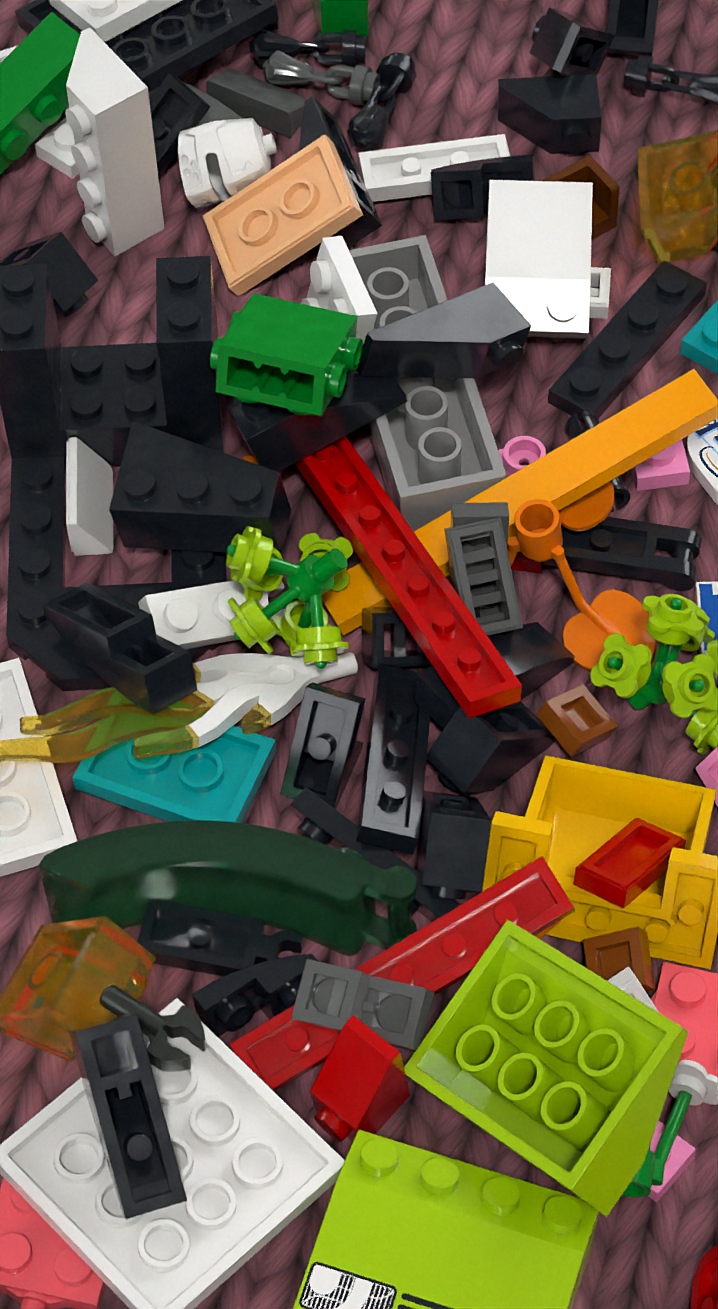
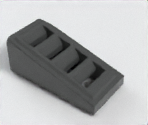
(510, 616)

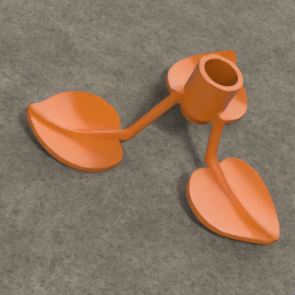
(613, 610)

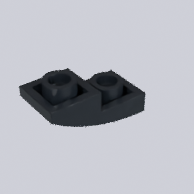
(235, 998)

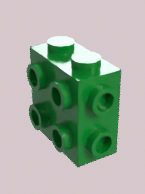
(286, 354)

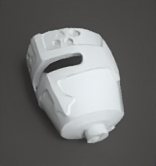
(222, 159)

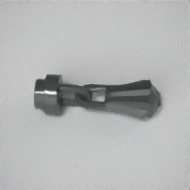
(286, 71)

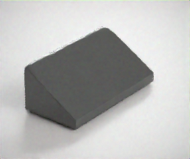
(258, 100)

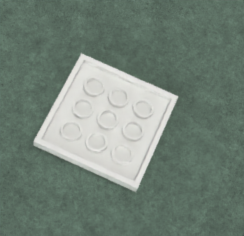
(241, 1162)

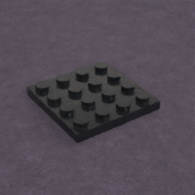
(174, 37)

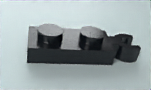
(209, 938)

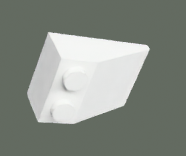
(542, 252)

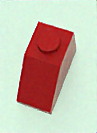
(359, 1083)

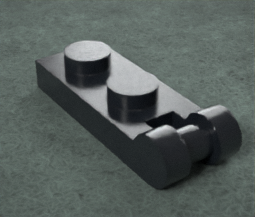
(629, 551)

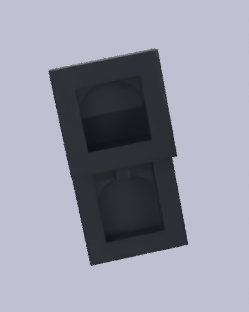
(463, 188)

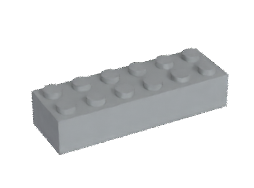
(440, 440)

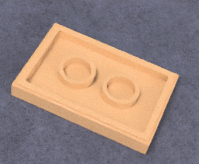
(282, 215)

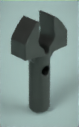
(183, 1024)

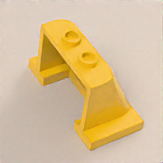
(582, 808)

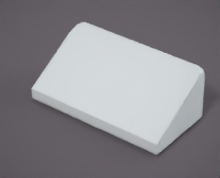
(88, 500)

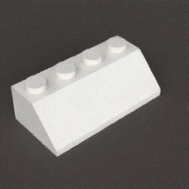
(113, 147)

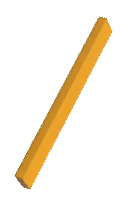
(558, 477)

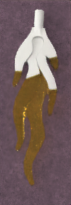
(228, 689)

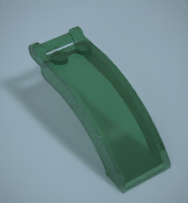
(233, 870)

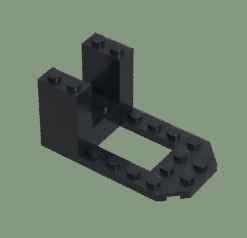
(95, 396)

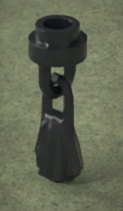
(352, 49)
(639, 74)
(369, 125)

